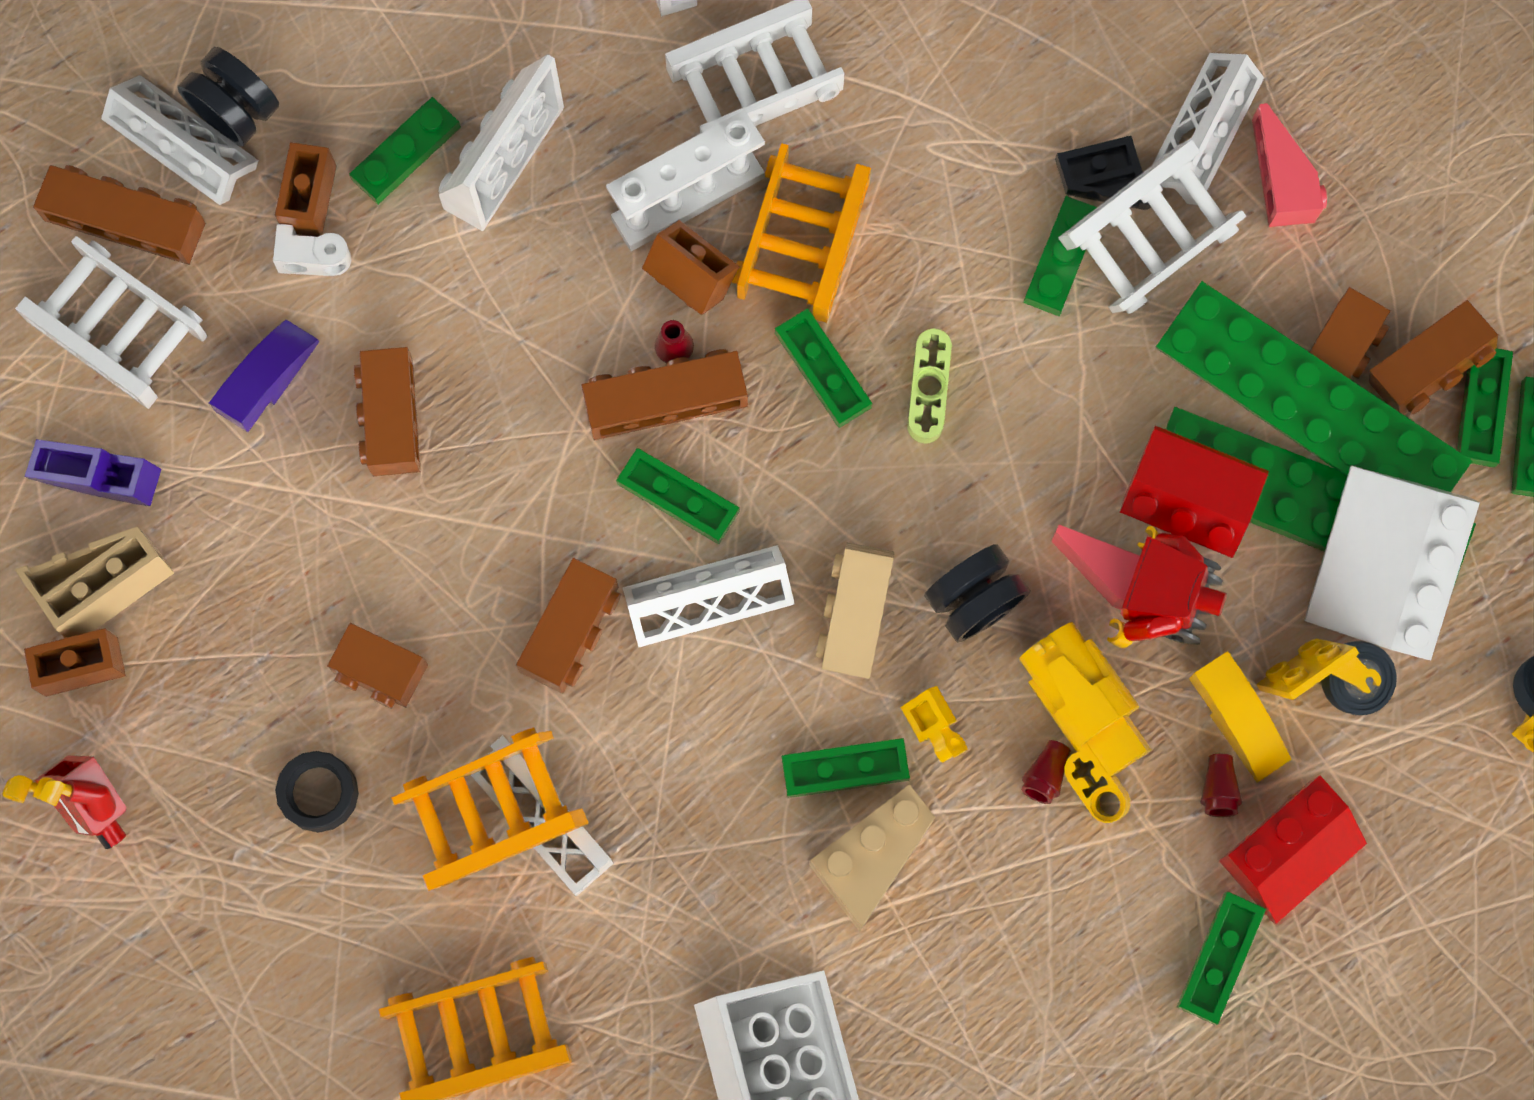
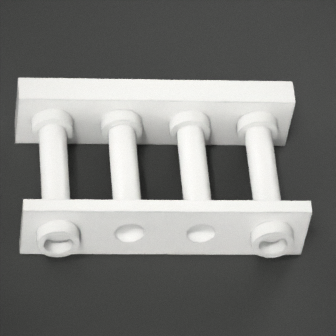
(756, 35)
(687, 180)
(1118, 213)
(107, 358)

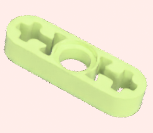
(921, 357)

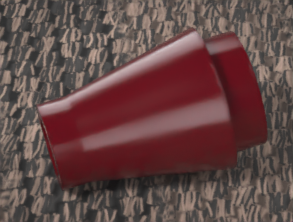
(670, 349)
(1046, 774)
(1221, 788)

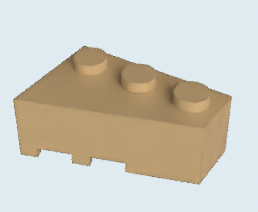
(96, 582)
(855, 610)
(872, 853)

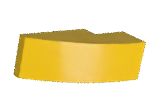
(1241, 716)

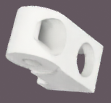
(308, 254)

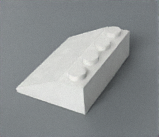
(504, 144)
(1391, 562)
(777, 1042)

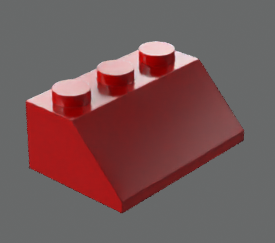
(1194, 491)
(1295, 849)

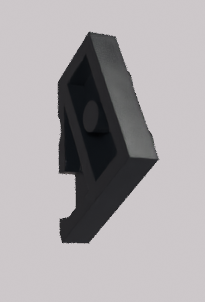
(1100, 170)

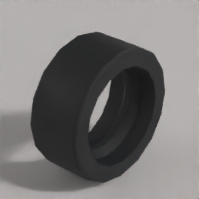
(292, 772)

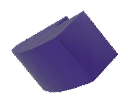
(263, 375)
(93, 472)

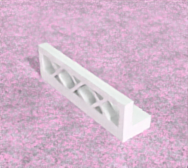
(1218, 121)
(172, 140)
(708, 582)
(580, 837)

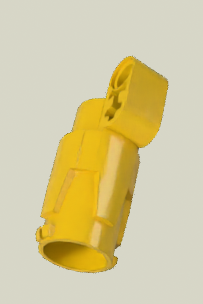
(1091, 712)

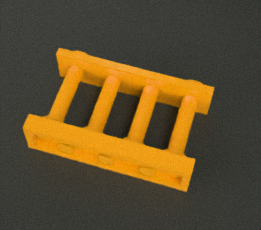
(831, 258)
(521, 834)
(504, 1063)

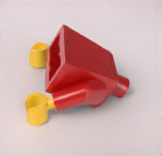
(1165, 590)
(79, 794)

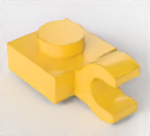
(931, 720)

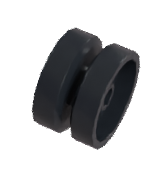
(228, 96)
(977, 593)

